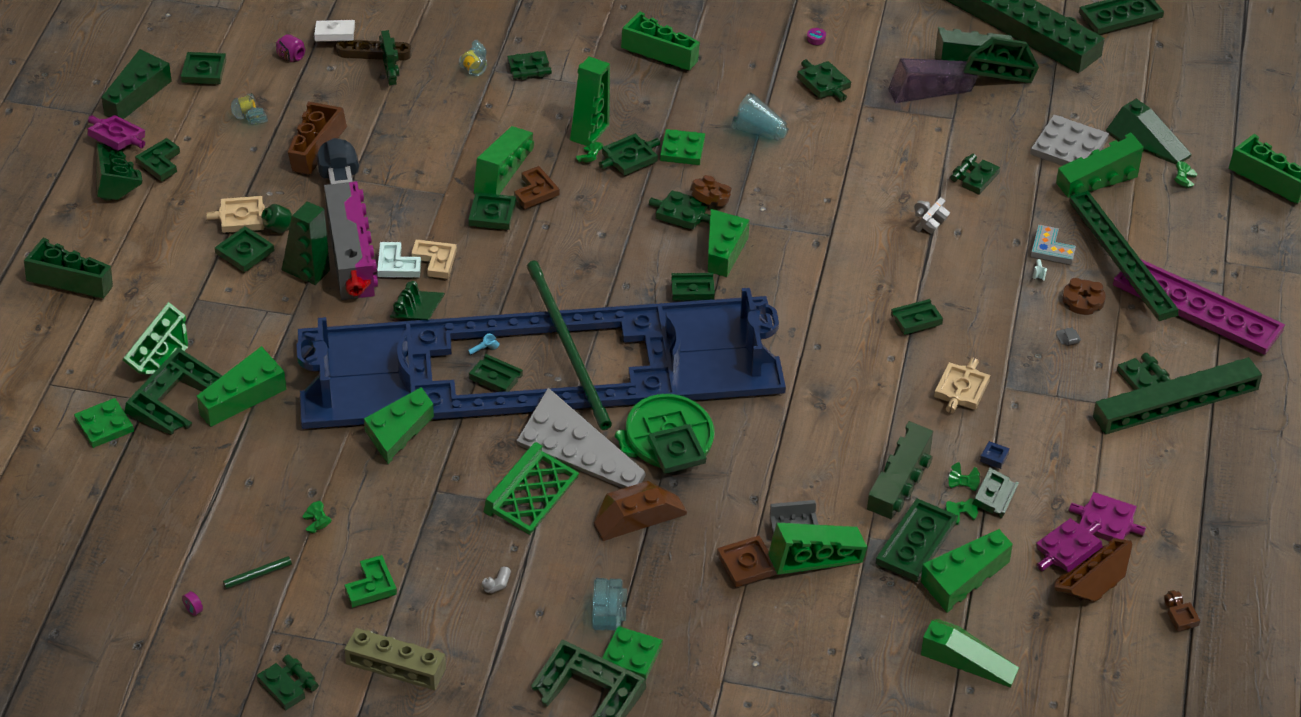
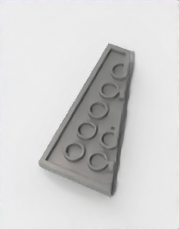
(577, 443)

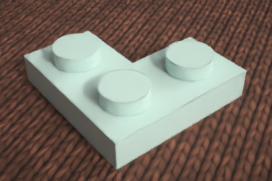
(393, 265)

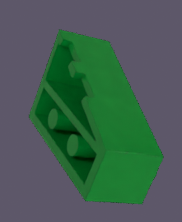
(726, 241)
(399, 422)

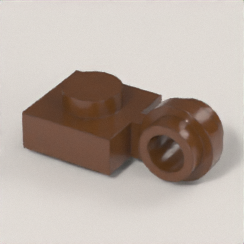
(1181, 615)

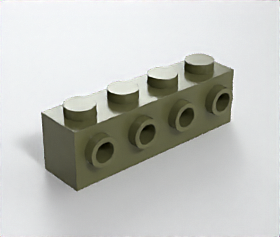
(395, 658)

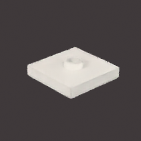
(335, 30)

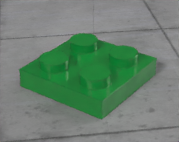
(682, 147)
(103, 422)
(633, 651)

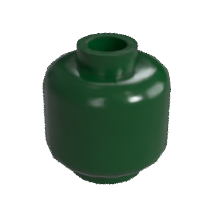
(276, 218)

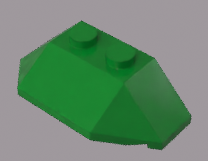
(158, 341)

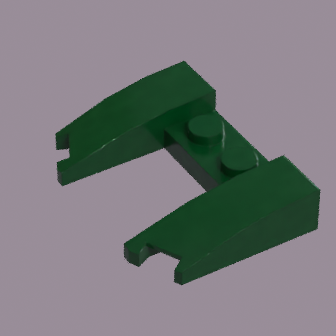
(145, 402)
(570, 659)

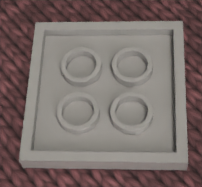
(1067, 141)

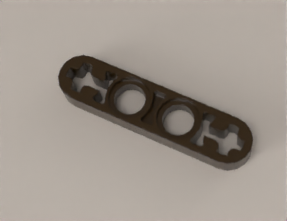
(353, 48)

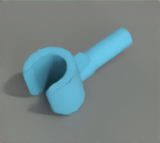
(488, 340)

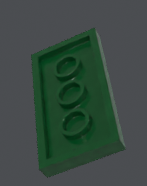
(1118, 14)
(916, 539)

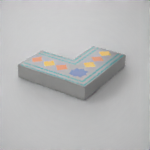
(1047, 248)

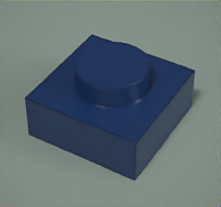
(994, 455)

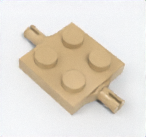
(239, 212)
(962, 385)

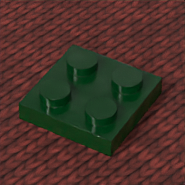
(203, 68)
(492, 211)
(244, 249)
(676, 448)

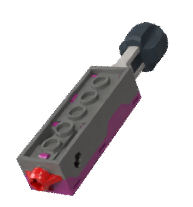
(347, 220)

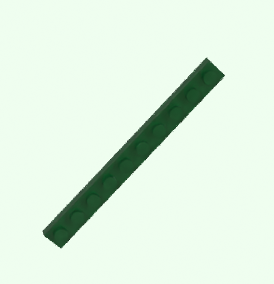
(1124, 256)

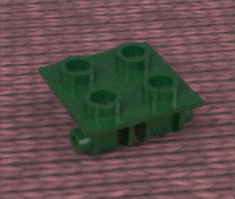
(416, 303)

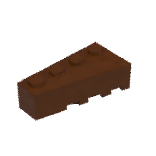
(318, 126)

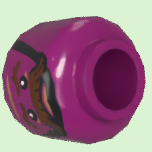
(290, 48)

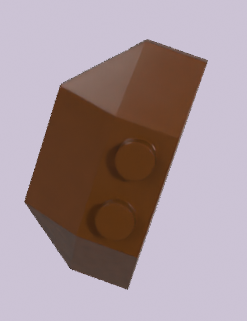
(636, 509)
(1098, 572)

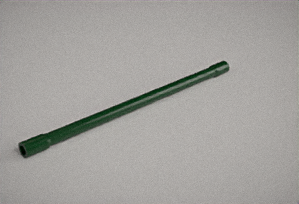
(598, 410)

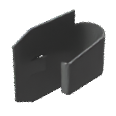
(1068, 336)

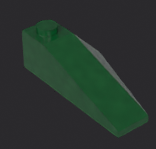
(114, 174)

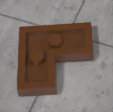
(539, 188)

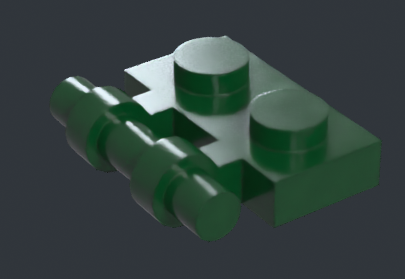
(529, 65)
(980, 176)
(1137, 373)
(281, 687)

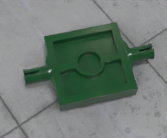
(390, 57)
(824, 79)
(629, 154)
(681, 210)

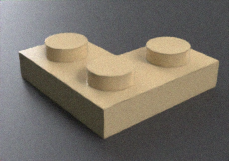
(438, 254)

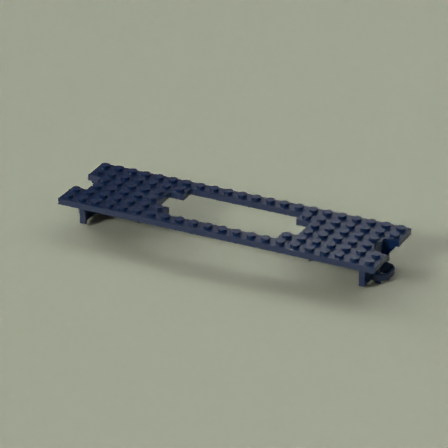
(691, 350)

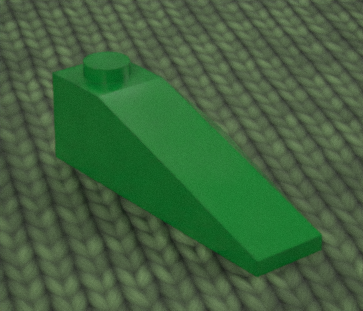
(961, 650)

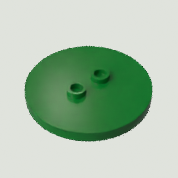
(663, 413)

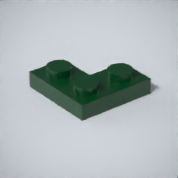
(157, 159)

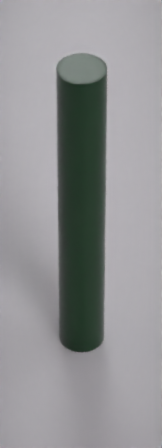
(257, 572)

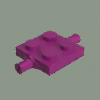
(116, 132)
(1112, 514)
(1069, 545)

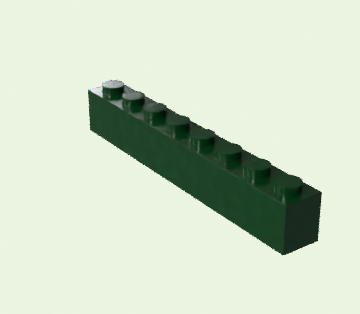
(1177, 395)

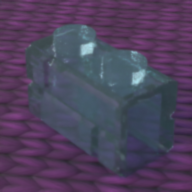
(608, 604)

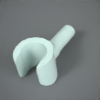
(1039, 271)

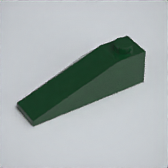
(1149, 131)

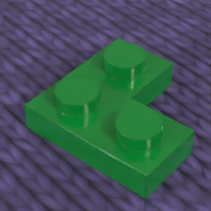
(375, 586)

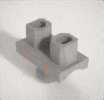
(923, 210)

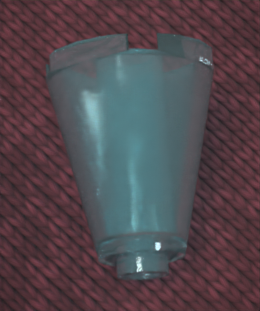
(759, 119)

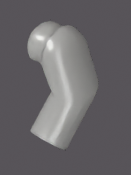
(499, 583)

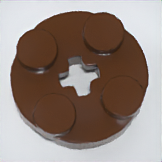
(710, 191)
(1092, 290)

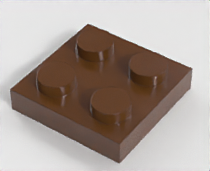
(746, 561)

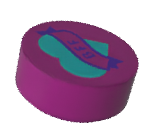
(816, 36)
(192, 603)

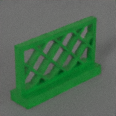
(513, 482)

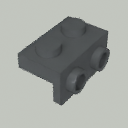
(793, 512)

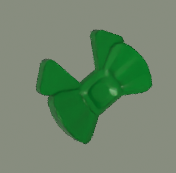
(592, 151)
(1183, 171)
(624, 446)
(956, 478)
(960, 507)
(316, 511)

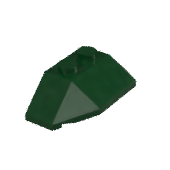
(1003, 60)

